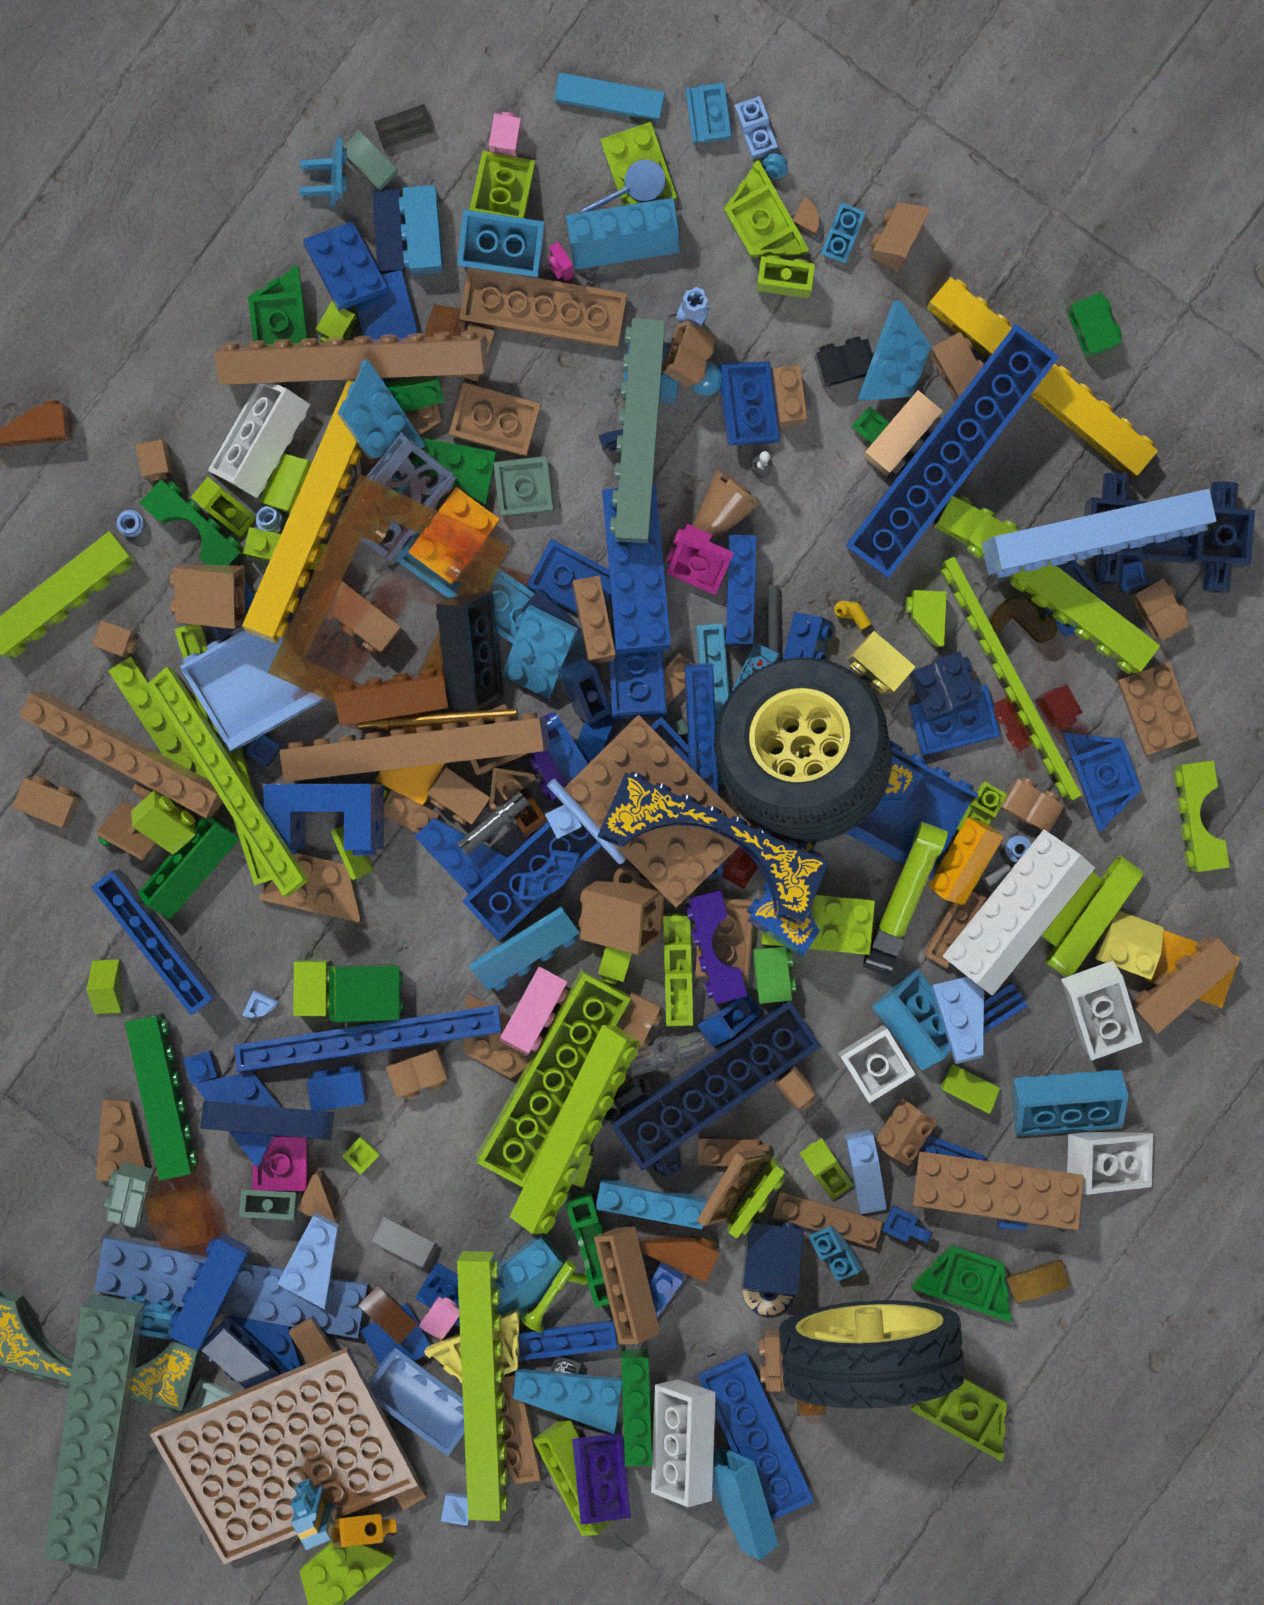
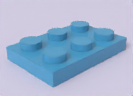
(539, 651)

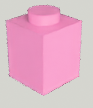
(505, 134)

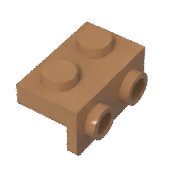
(905, 1132)

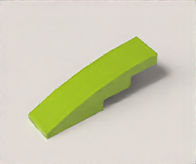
(678, 970)

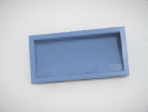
(419, 1400)

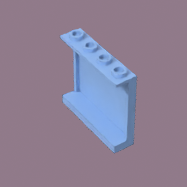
(240, 692)

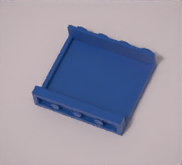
(933, 801)

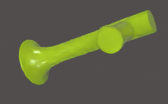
(534, 1318)

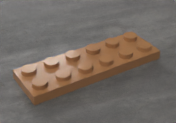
(543, 307)
(998, 1191)

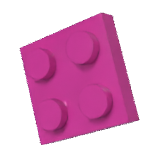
(283, 1166)

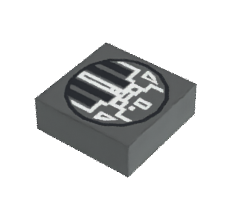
(566, 1365)

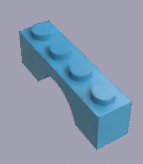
(631, 1200)

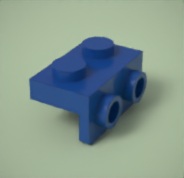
(808, 637)
(439, 1283)

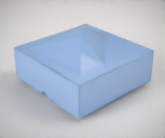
(455, 1509)

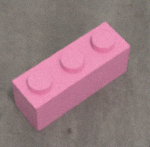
(534, 1011)

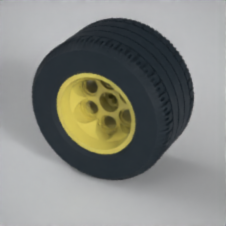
(807, 696)

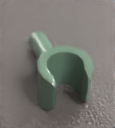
(680, 727)

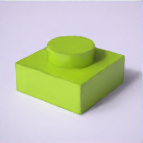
(361, 1155)

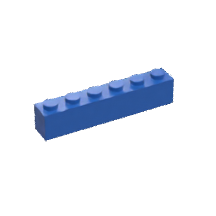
(155, 941)

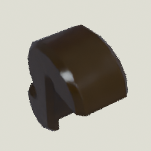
(1027, 616)

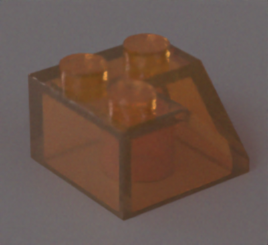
(180, 1216)

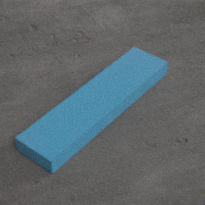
(609, 96)

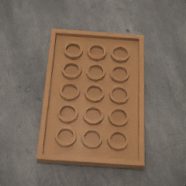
(669, 857)

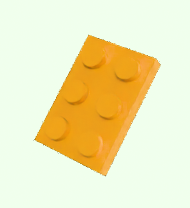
(464, 509)

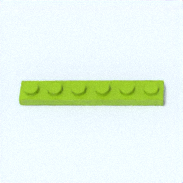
(152, 714)

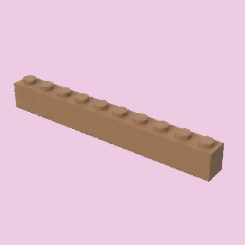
(342, 358)
(415, 749)

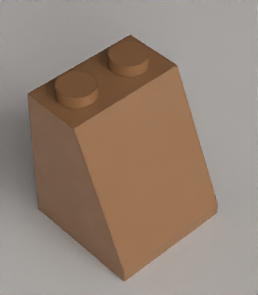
(209, 595)
(621, 915)

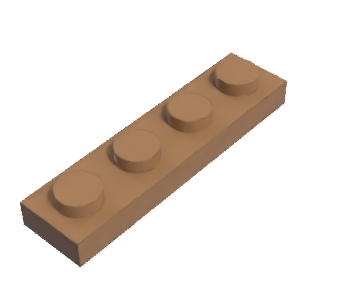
(820, 1215)

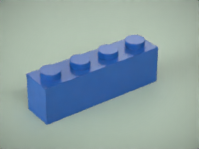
(740, 591)
(209, 1291)

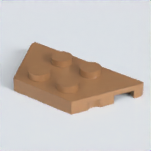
(325, 893)
(491, 1050)

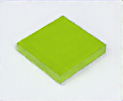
(285, 482)

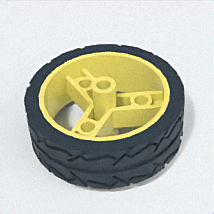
(872, 1354)

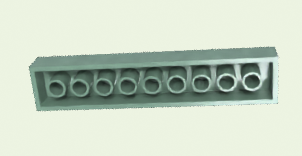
(94, 1430)

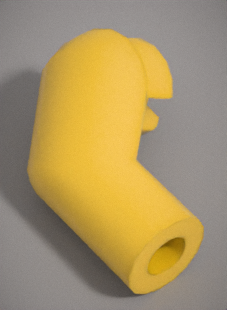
(854, 611)

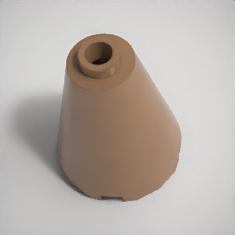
(724, 506)

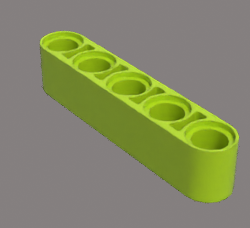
(1074, 947)

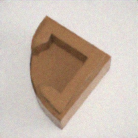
(807, 217)

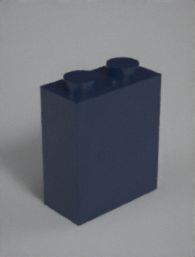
(772, 1258)

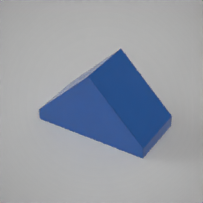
(594, 737)

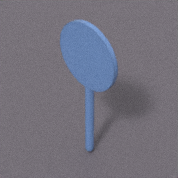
(642, 181)

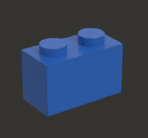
(337, 1089)

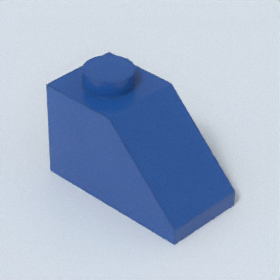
(729, 1019)

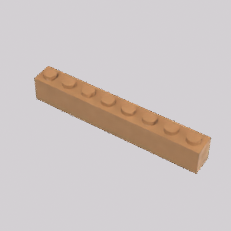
(122, 753)

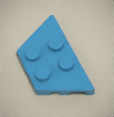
(897, 358)
(374, 414)

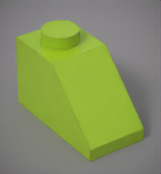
(223, 507)
(928, 614)
(826, 1169)

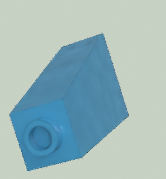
(743, 1502)

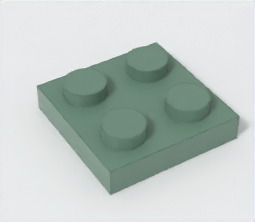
(523, 486)

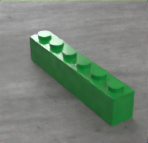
(161, 1096)

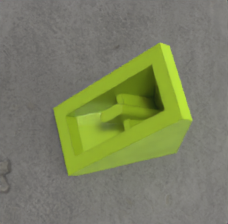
(105, 986)

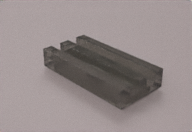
(402, 138)

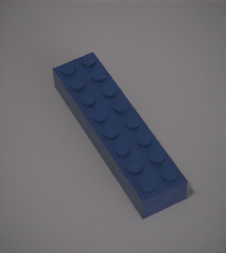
(715, 1084)

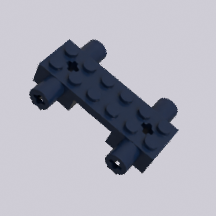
(1197, 549)

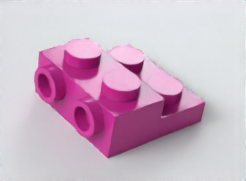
(698, 560)

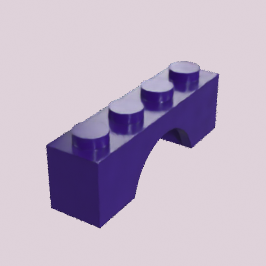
(725, 980)

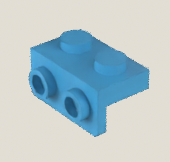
(156, 1317)

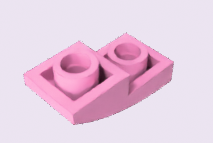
(440, 1318)

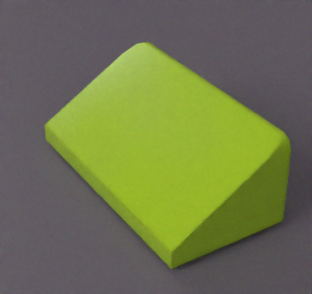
(355, 864)
(970, 1088)

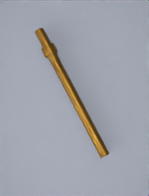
(436, 719)

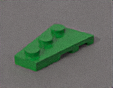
(470, 466)

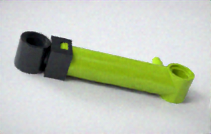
(891, 930)

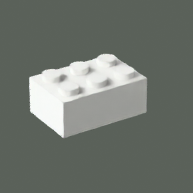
(1101, 1010)

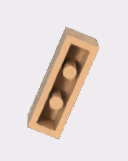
(903, 434)

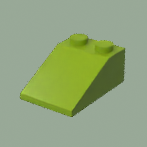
(502, 185)

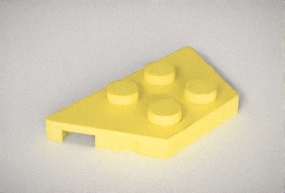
(449, 1350)

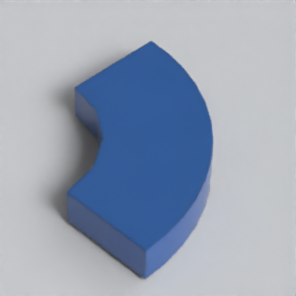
(549, 877)

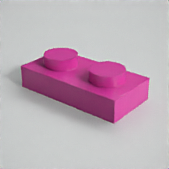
(560, 263)

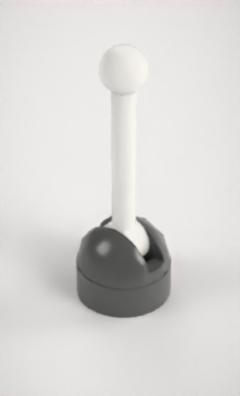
(762, 466)

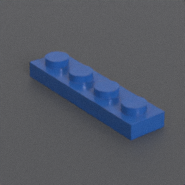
(567, 1340)

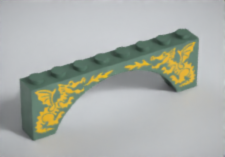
(159, 1380)

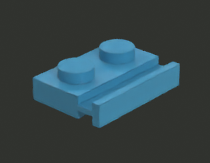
(708, 113)

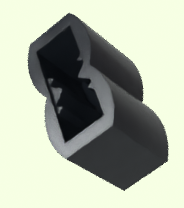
(843, 362)

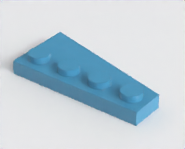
(574, 1396)

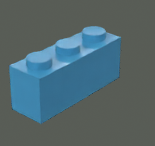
(422, 230)

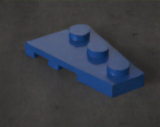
(469, 870)

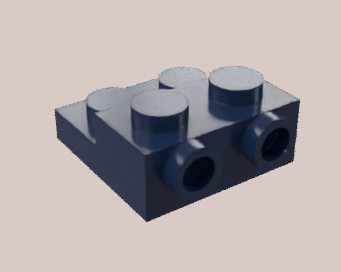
(945, 687)

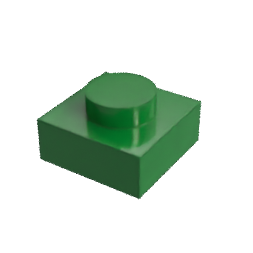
(870, 425)

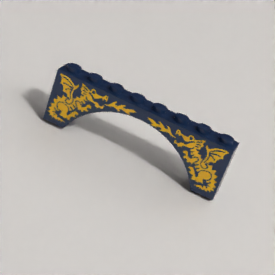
(789, 871)

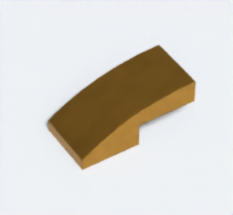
(1038, 1282)

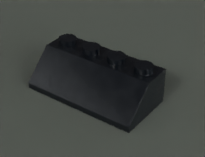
(470, 651)

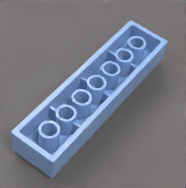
(1103, 531)

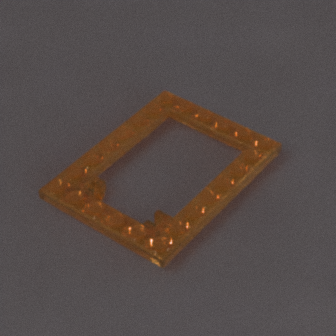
(370, 502)

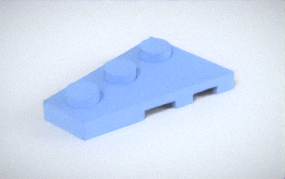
(962, 1015)

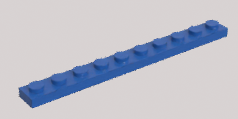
(368, 1039)

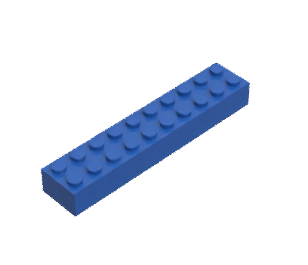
(952, 451)
(496, 898)

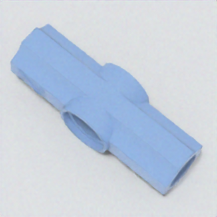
(693, 307)

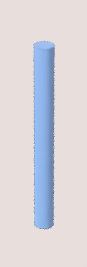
(584, 818)

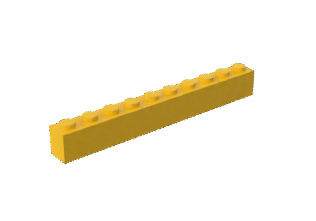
(1057, 390)
(304, 530)

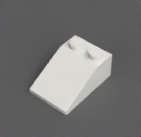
(1111, 1160)

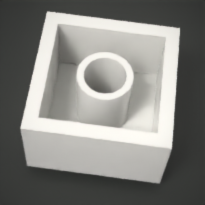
(876, 1063)

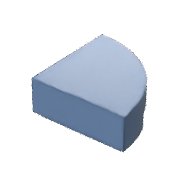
(259, 1005)

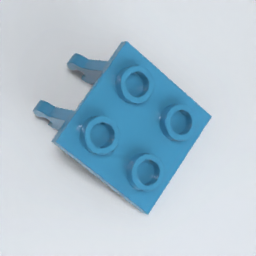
(338, 181)

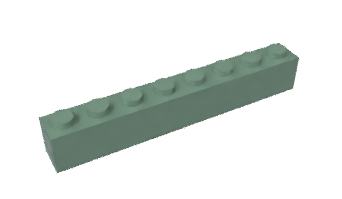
(639, 430)

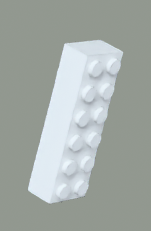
(1018, 911)

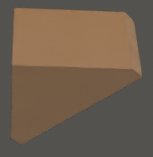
(318, 1198)

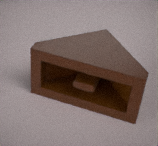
(531, 817)

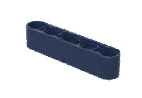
(267, 1120)

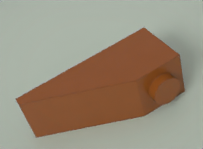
(38, 425)
(684, 1253)

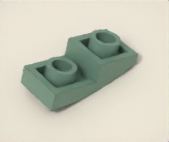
(370, 160)

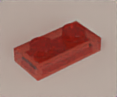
(1005, 713)

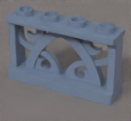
(397, 460)

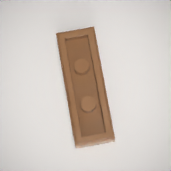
(951, 926)

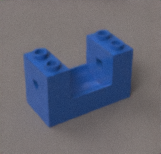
(360, 803)

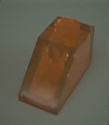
(443, 320)

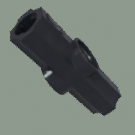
(627, 1097)

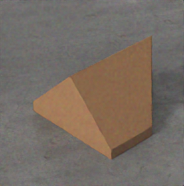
(507, 784)

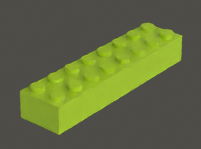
(549, 1077)

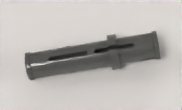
(493, 823)

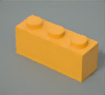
(965, 861)

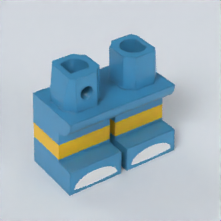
(311, 1517)

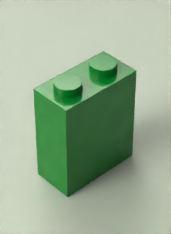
(364, 992)

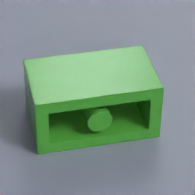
(773, 974)

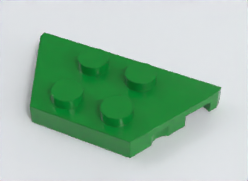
(279, 309)
(967, 1281)

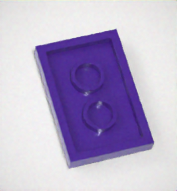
(601, 1478)

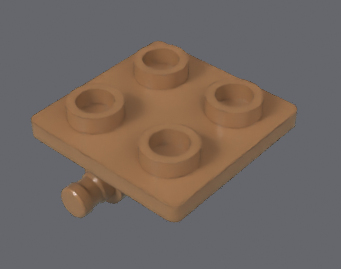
(119, 829)

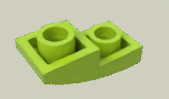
(985, 805)

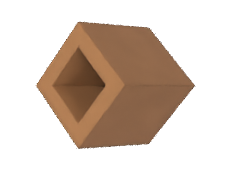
(155, 460)
(115, 639)

